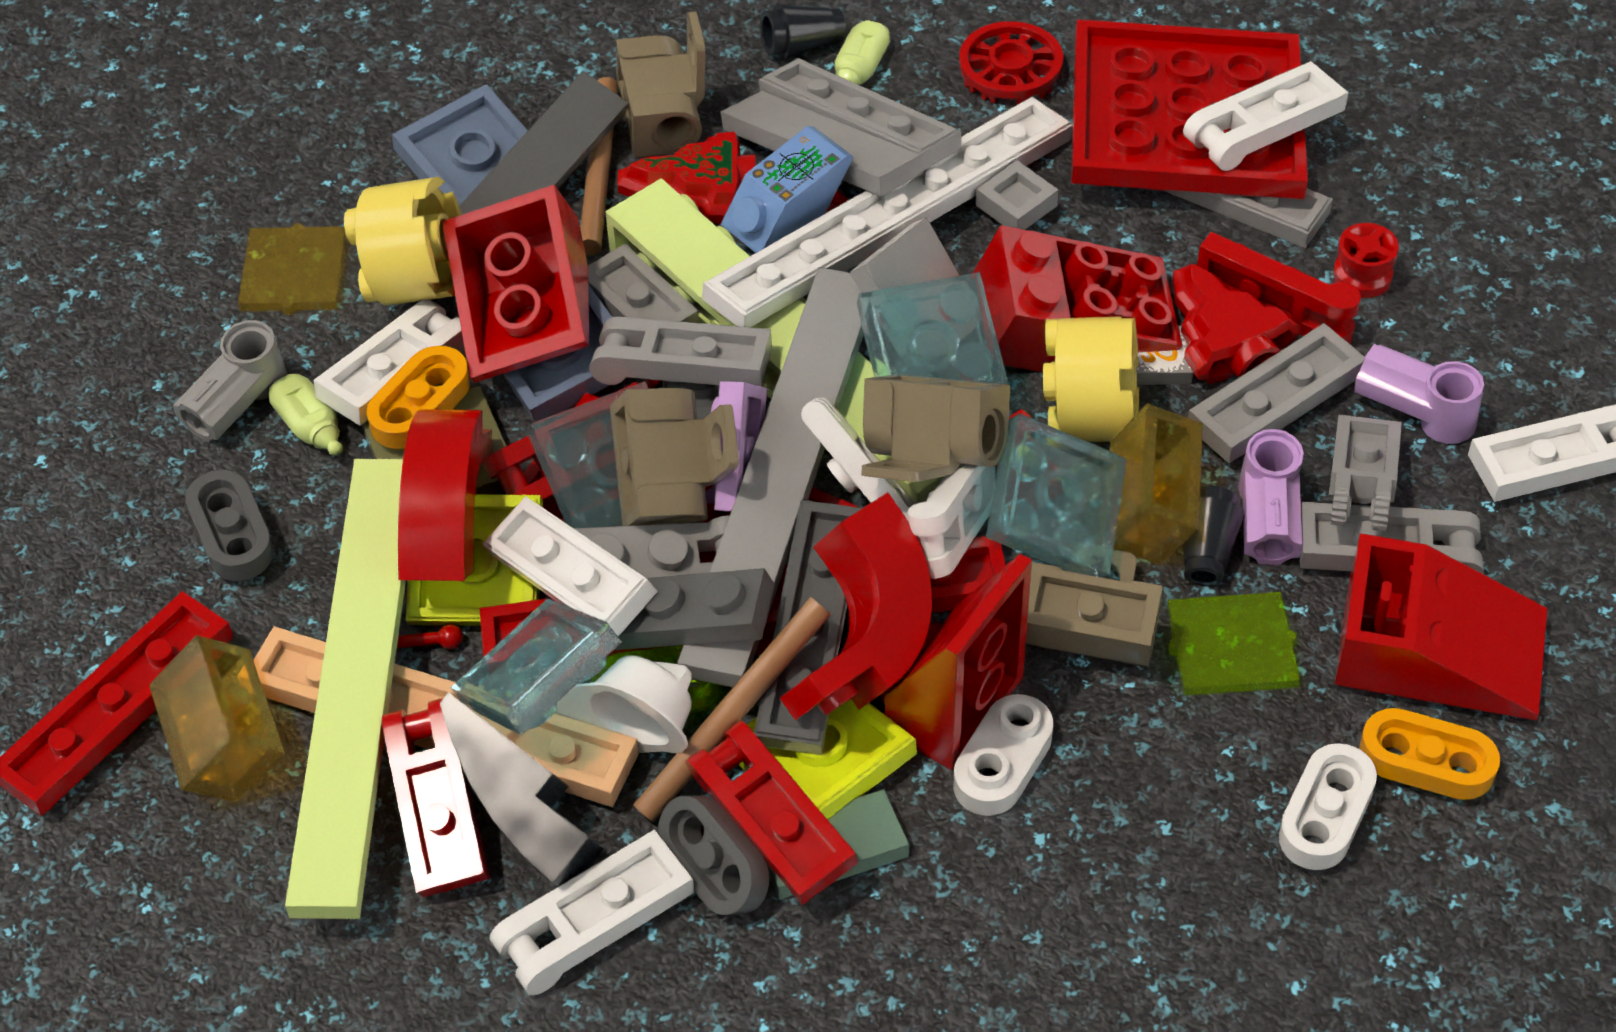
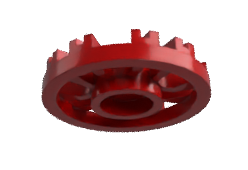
(1010, 61)

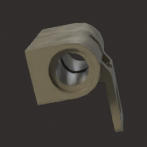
(662, 89)
(932, 425)
(669, 455)
(1094, 613)

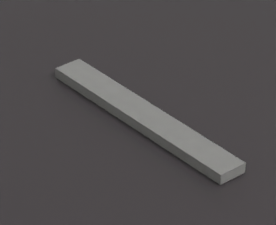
(784, 459)

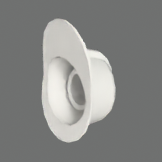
(636, 700)

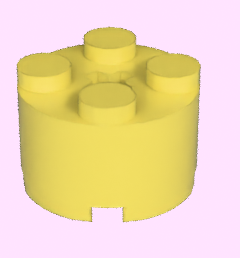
(402, 241)
(1091, 376)

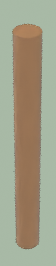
(596, 187)
(734, 706)

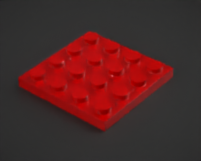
(1144, 84)

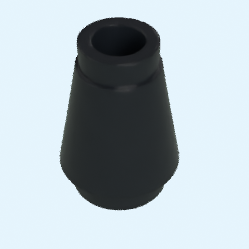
(798, 29)
(1212, 543)

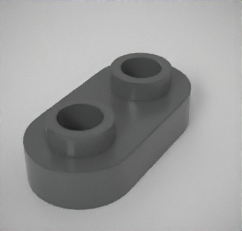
(231, 530)
(724, 863)

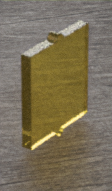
(292, 269)

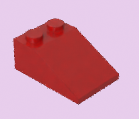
(519, 282)
(965, 666)

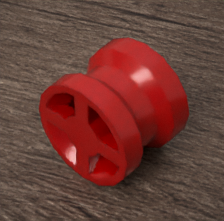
(1366, 258)

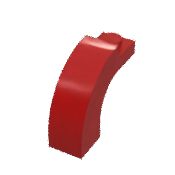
(439, 494)
(888, 606)

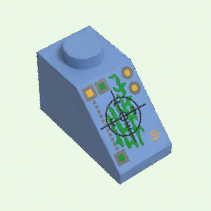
(787, 189)

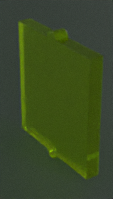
(1232, 643)

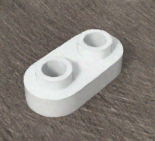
(1005, 748)
(1324, 810)

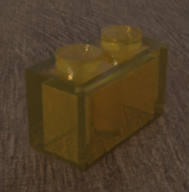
(1159, 483)
(216, 719)

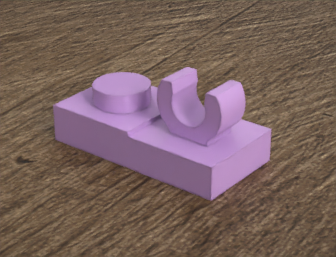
(749, 413)

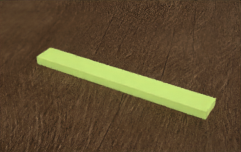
(351, 699)

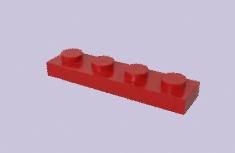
(103, 707)

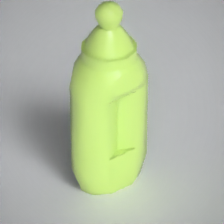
(862, 51)
(304, 414)

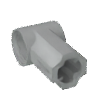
(237, 378)

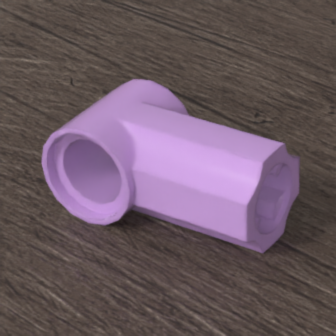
(1440, 395)
(1272, 498)

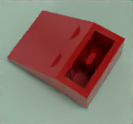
(1056, 277)
(1439, 631)

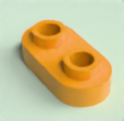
(415, 389)
(1429, 753)

